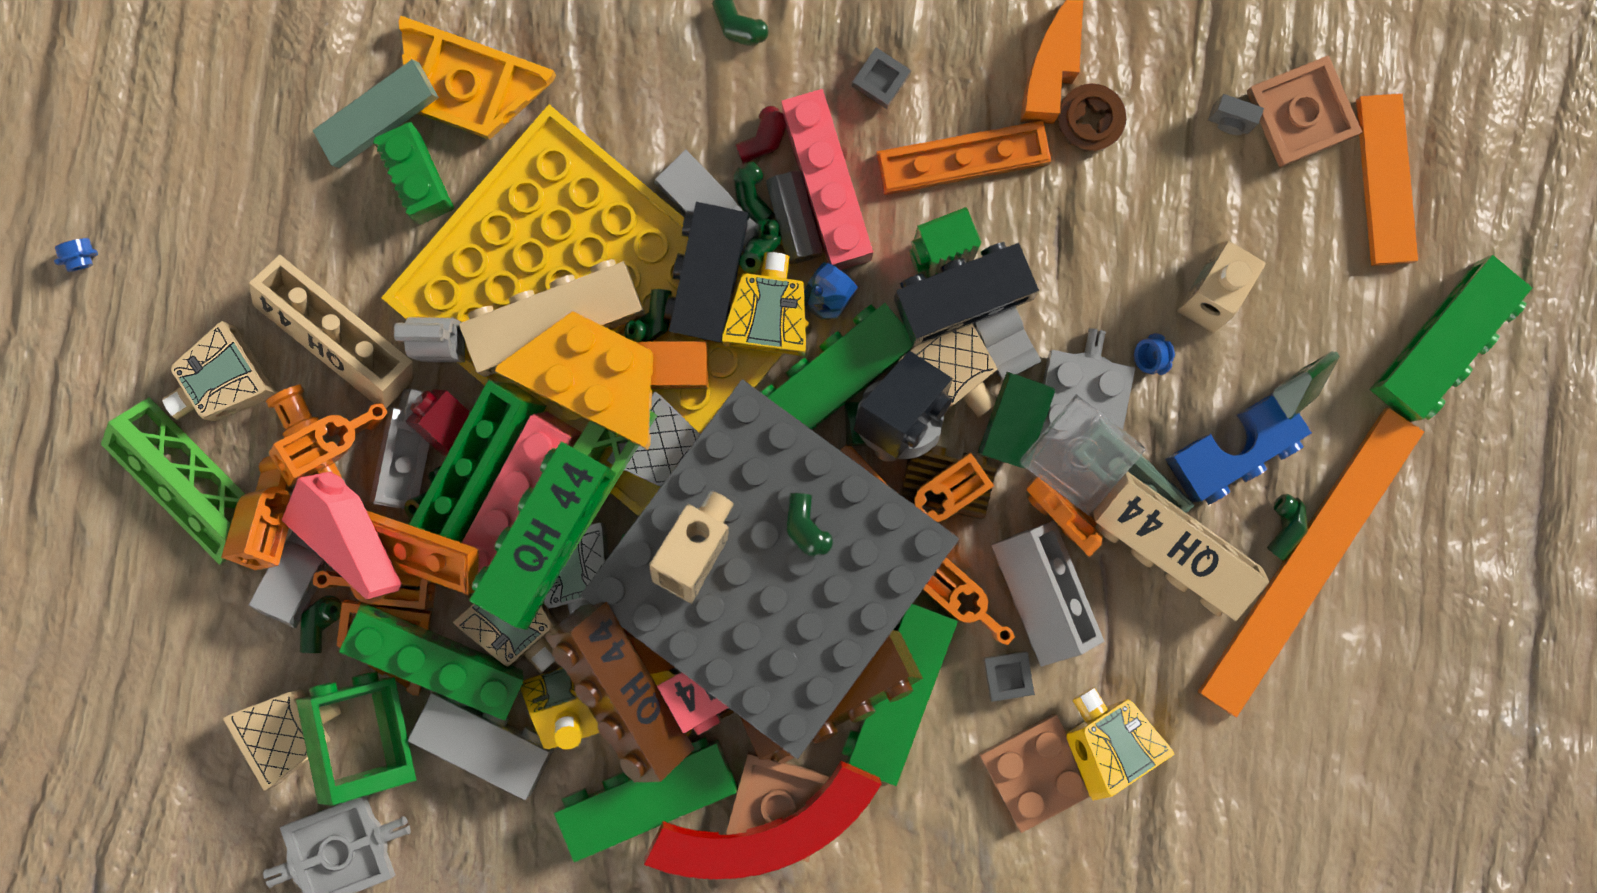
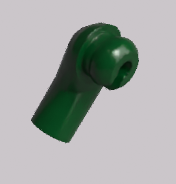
(746, 192)
(1293, 525)

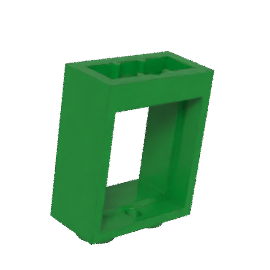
(393, 734)

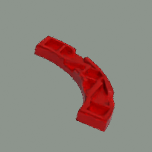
(769, 845)

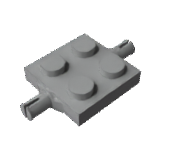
(1091, 377)
(338, 849)

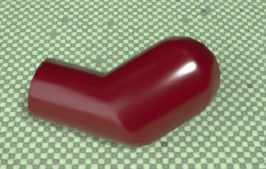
(767, 137)

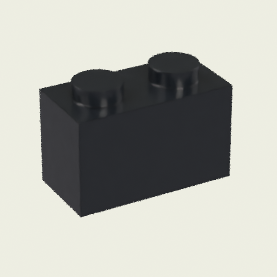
(903, 405)

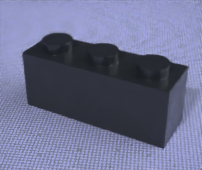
(707, 271)
(965, 292)

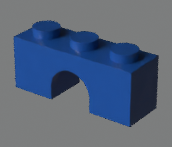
(1207, 469)

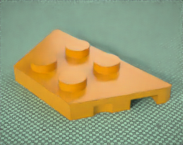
(474, 83)
(589, 374)

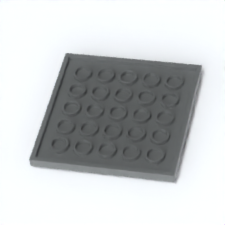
(773, 626)

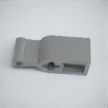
(689, 182)
(432, 339)
(1007, 342)
(289, 587)

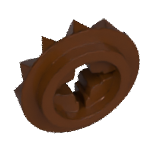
(1099, 100)

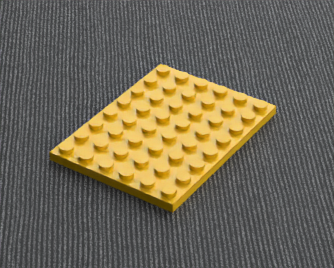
(555, 213)

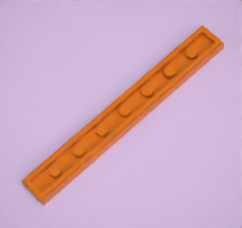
(1310, 562)

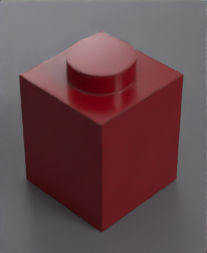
(438, 418)

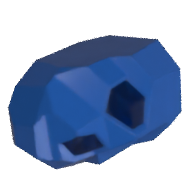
(828, 292)

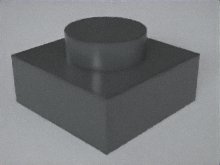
(881, 78)
(1235, 115)
(1008, 676)

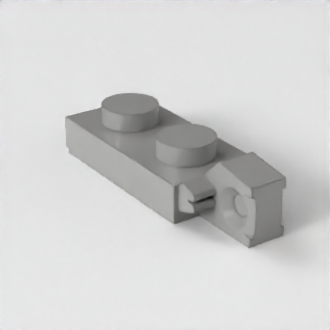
(400, 457)

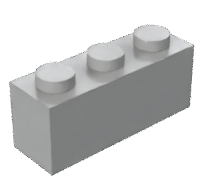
(1048, 594)
(481, 744)

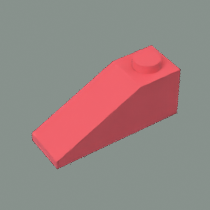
(341, 533)

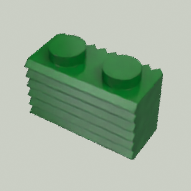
(413, 173)
(944, 241)

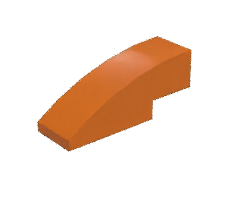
(1054, 64)

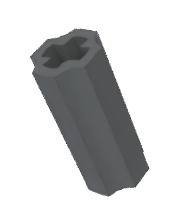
(794, 217)

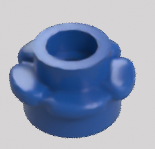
(75, 254)
(1147, 357)

